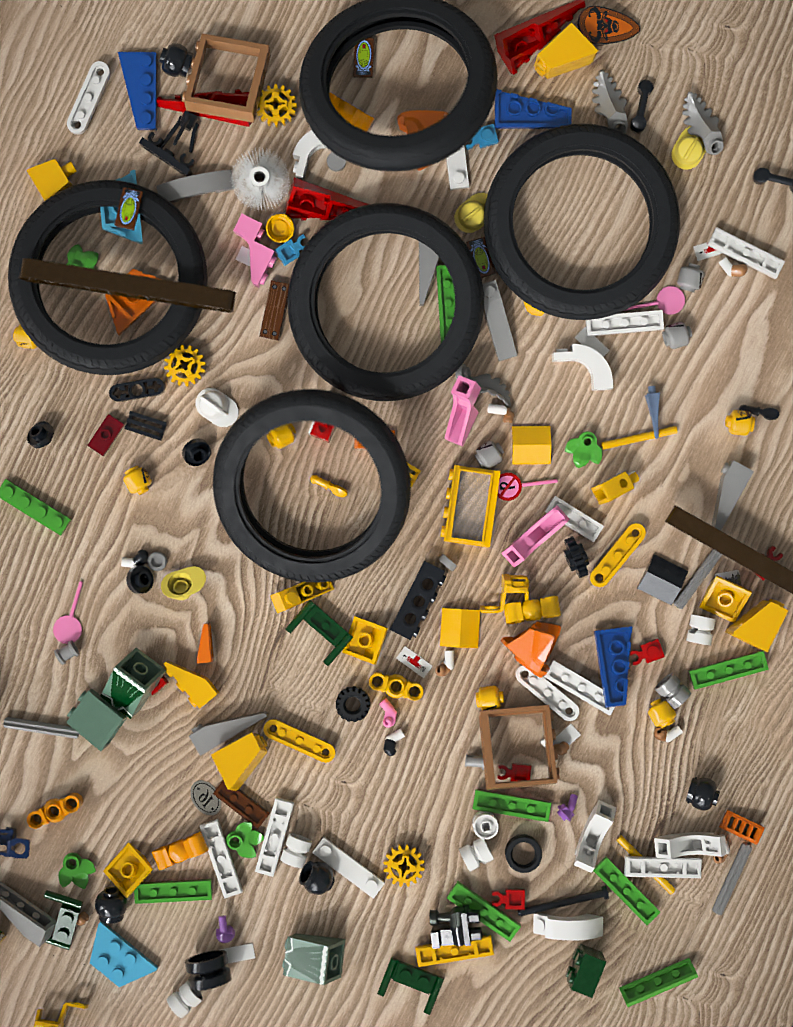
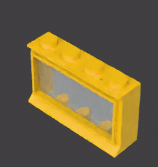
(470, 506)

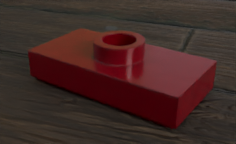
(106, 435)

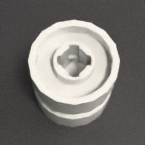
(701, 630)
(485, 824)
(296, 850)
(476, 854)
(182, 1001)

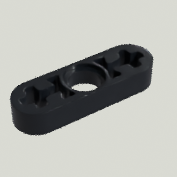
(122, 387)

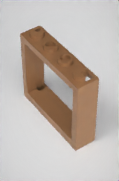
(221, 109)
(549, 736)

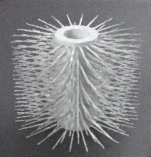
(254, 173)

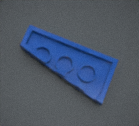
(141, 83)
(528, 113)
(613, 659)

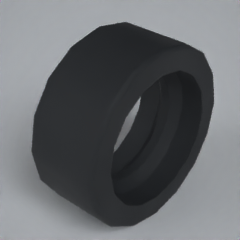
(530, 866)

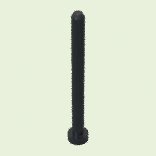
(565, 902)

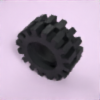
(352, 692)

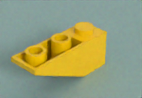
(299, 594)
(196, 685)

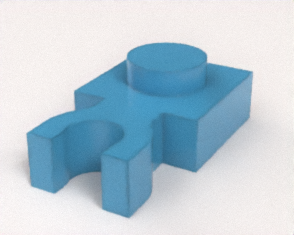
(485, 137)
(289, 251)

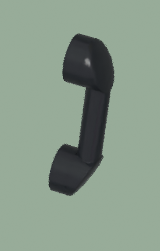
(639, 122)
(761, 175)

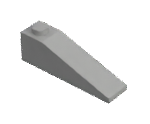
(427, 264)
(497, 322)
(731, 486)
(215, 733)
(25, 916)

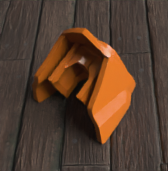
(418, 120)
(534, 646)

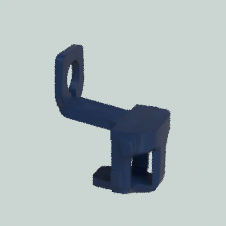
(10, 842)

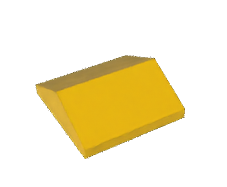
(531, 445)
(725, 598)
(460, 628)
(366, 640)
(128, 869)

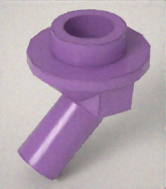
(565, 811)
(225, 932)

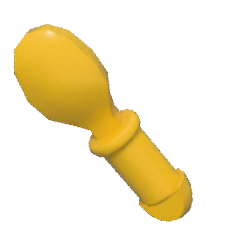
(336, 490)

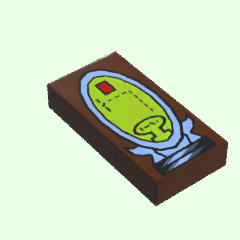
(364, 58)
(128, 208)
(481, 255)

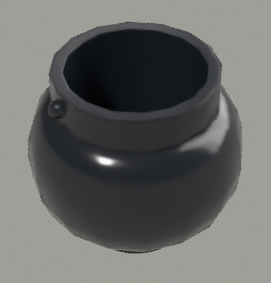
(175, 60)
(702, 793)
(316, 877)
(111, 905)

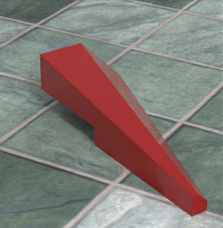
(521, 41)
(237, 98)
(312, 201)

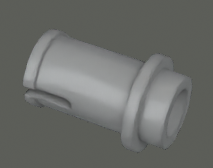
(474, 761)

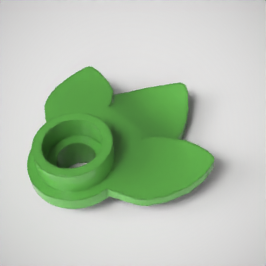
(83, 259)
(584, 452)
(247, 840)
(75, 873)

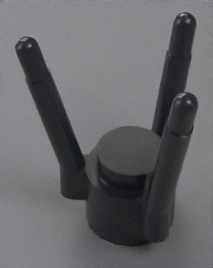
(186, 121)

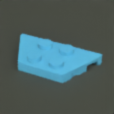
(109, 214)
(118, 958)

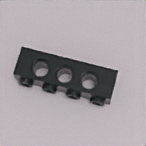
(426, 571)

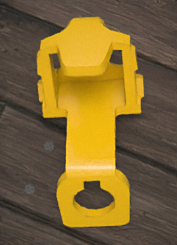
(508, 586)
(48, 1023)

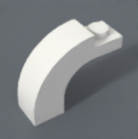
(303, 151)
(595, 363)
(593, 834)
(689, 843)
(568, 928)

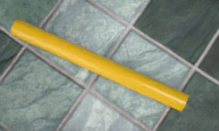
(637, 438)
(633, 852)

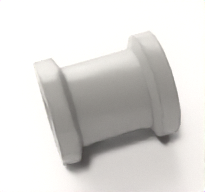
(66, 652)

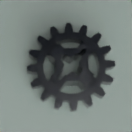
(576, 557)

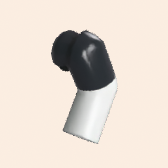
(139, 560)
(390, 742)

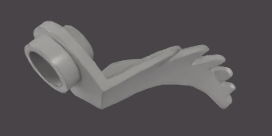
(609, 102)
(702, 124)
(487, 384)

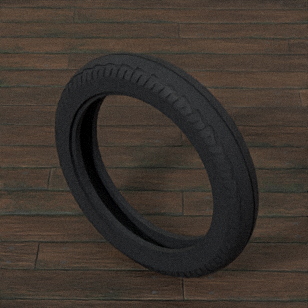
(409, 150)
(631, 158)
(327, 244)
(104, 358)
(283, 558)

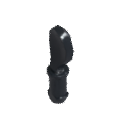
(767, 413)

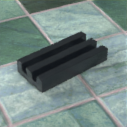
(130, 420)

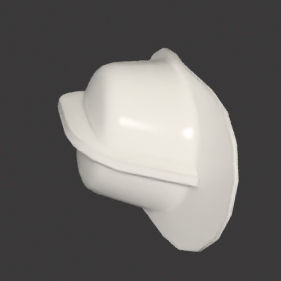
(216, 407)

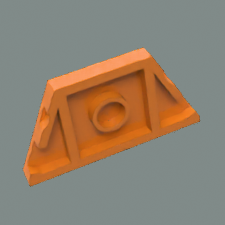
(125, 309)

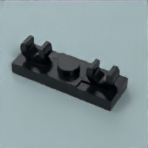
(166, 155)

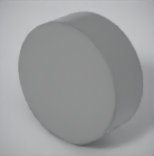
(335, 163)
(157, 561)
(447, 562)

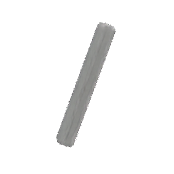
(697, 579)
(40, 727)
(732, 879)

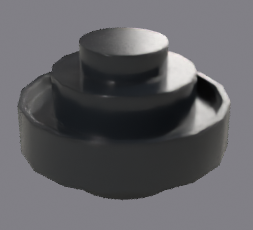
(40, 434)
(196, 452)
(139, 579)

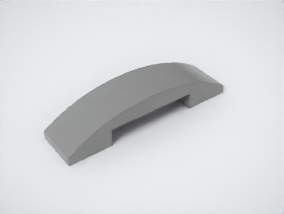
(196, 185)

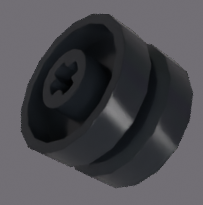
(208, 970)

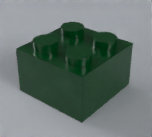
(585, 970)

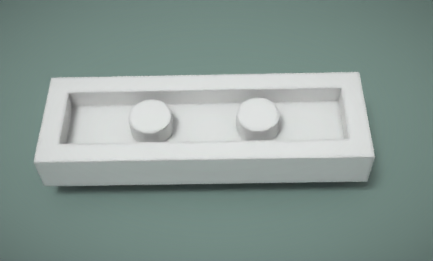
(578, 521)

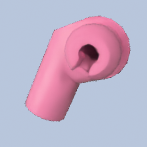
(390, 713)

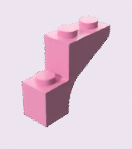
(260, 256)
(463, 410)
(535, 536)

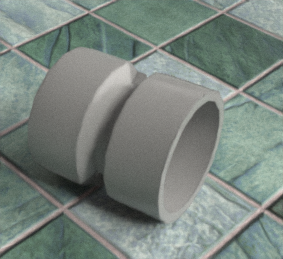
(672, 690)

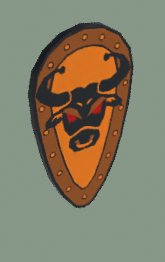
(606, 25)

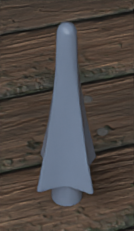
(652, 400)

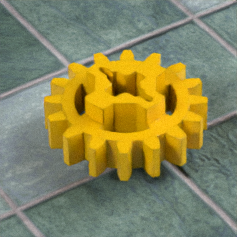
(284, 105)
(176, 370)
(396, 864)

